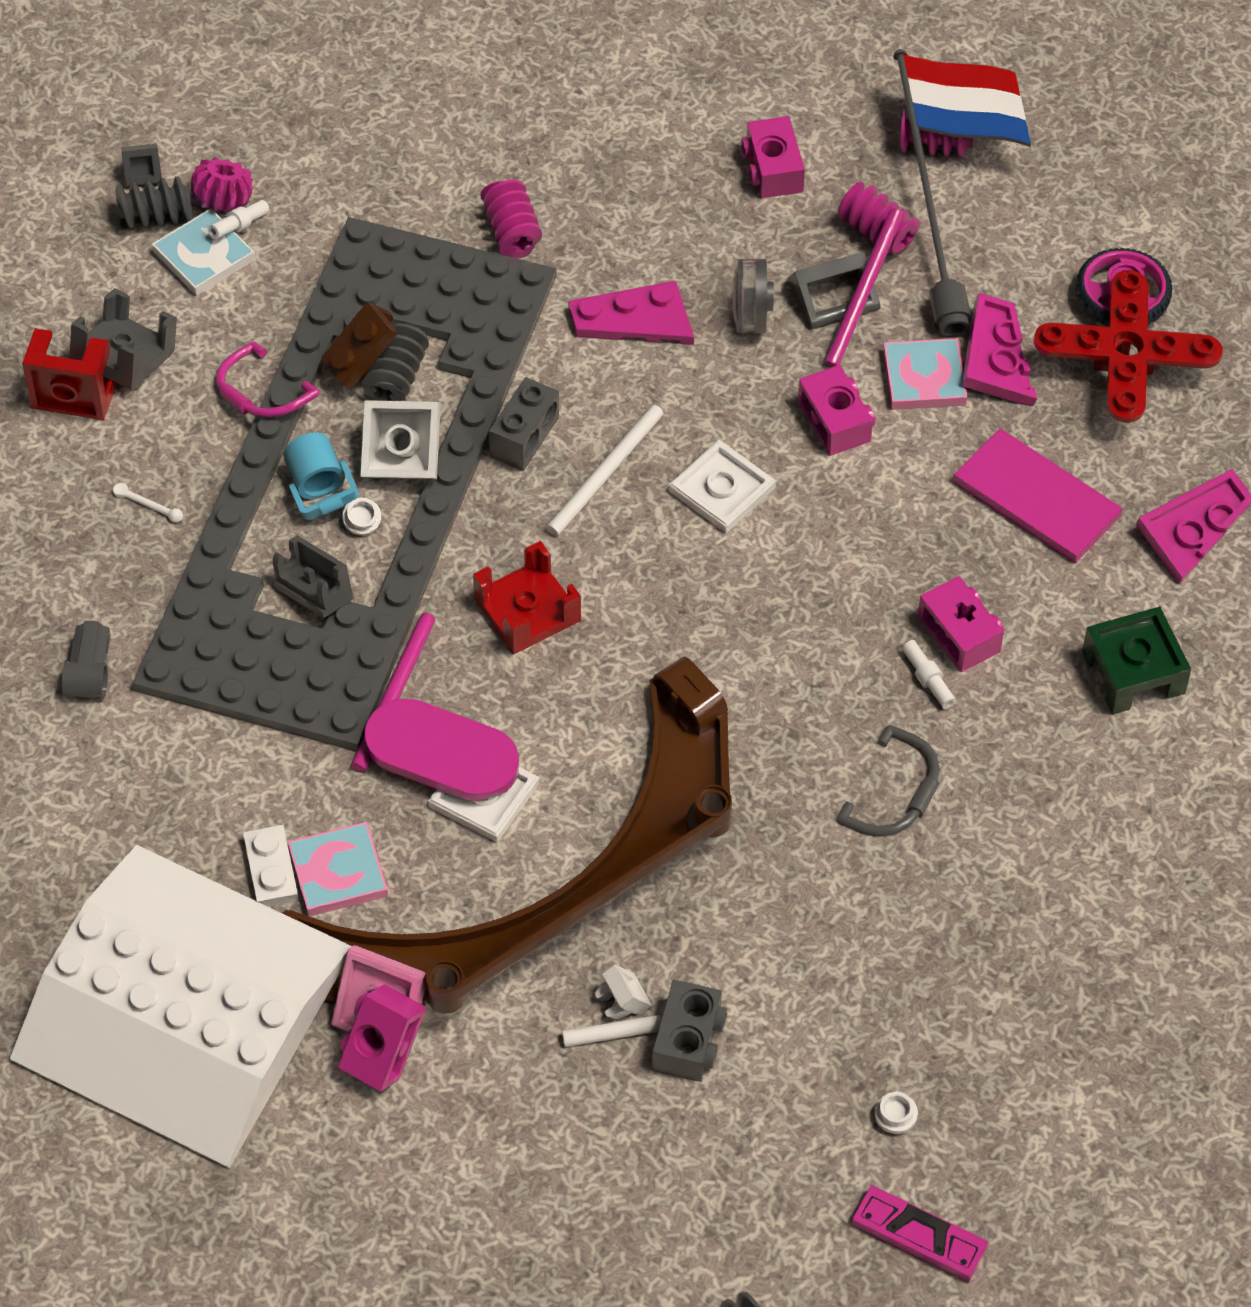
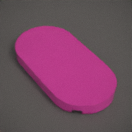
(442, 749)

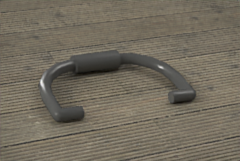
(921, 798)

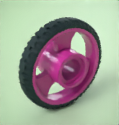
(1091, 293)

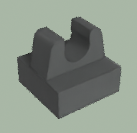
(141, 164)

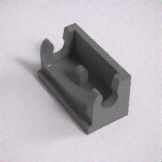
(312, 578)

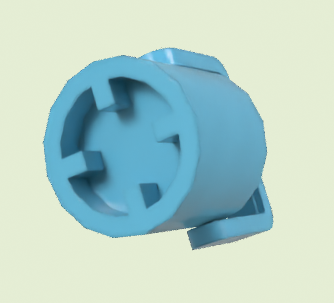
(318, 474)

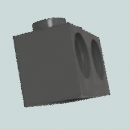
(524, 424)
(683, 1030)

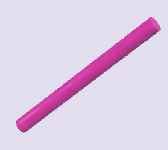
(864, 287)
(398, 680)

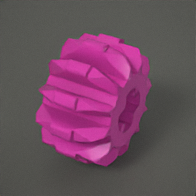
(221, 184)

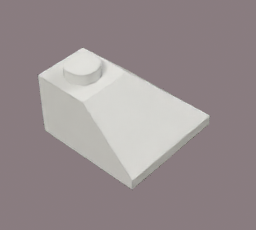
(400, 439)

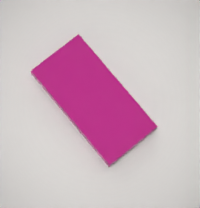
(1037, 495)

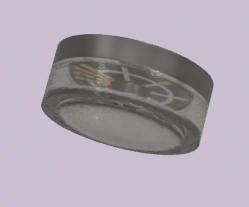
(751, 296)

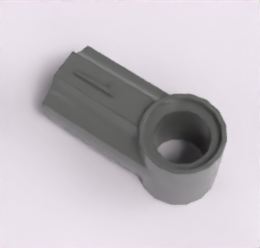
(87, 670)

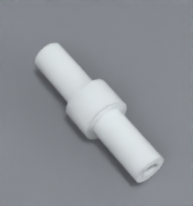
(238, 219)
(929, 674)

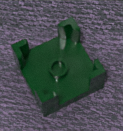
(1137, 656)

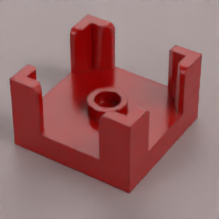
(67, 383)
(528, 601)

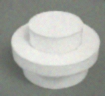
(361, 516)
(896, 1113)

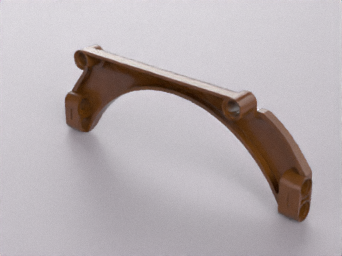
(677, 808)

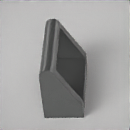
(825, 272)

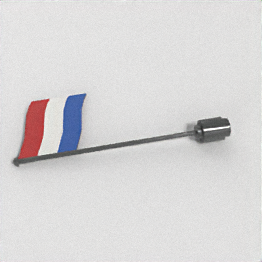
(961, 104)

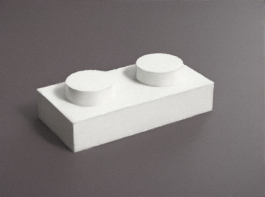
(270, 866)

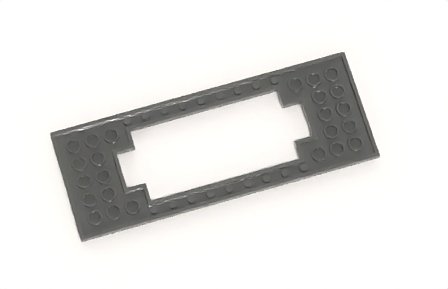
(330, 679)

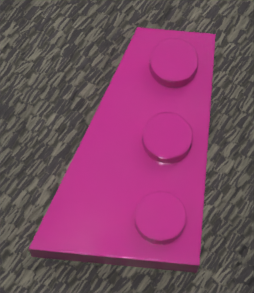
(639, 312)
(995, 353)
(1194, 522)

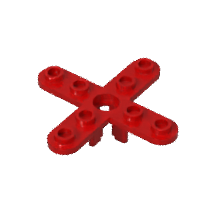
(1127, 327)

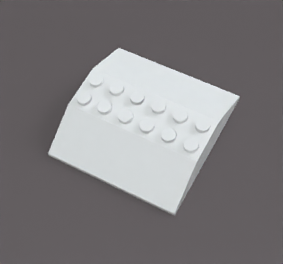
(177, 1003)

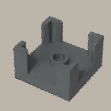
(133, 347)

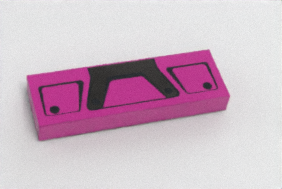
(920, 1233)

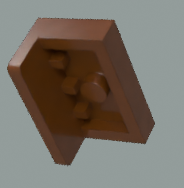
(360, 344)

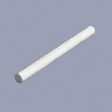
(604, 471)

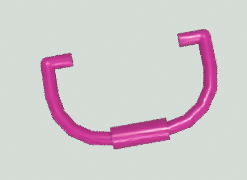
(244, 404)

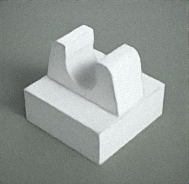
(627, 993)

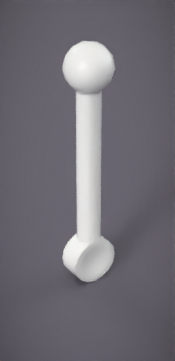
(121, 491)

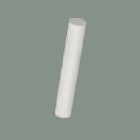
(611, 1031)

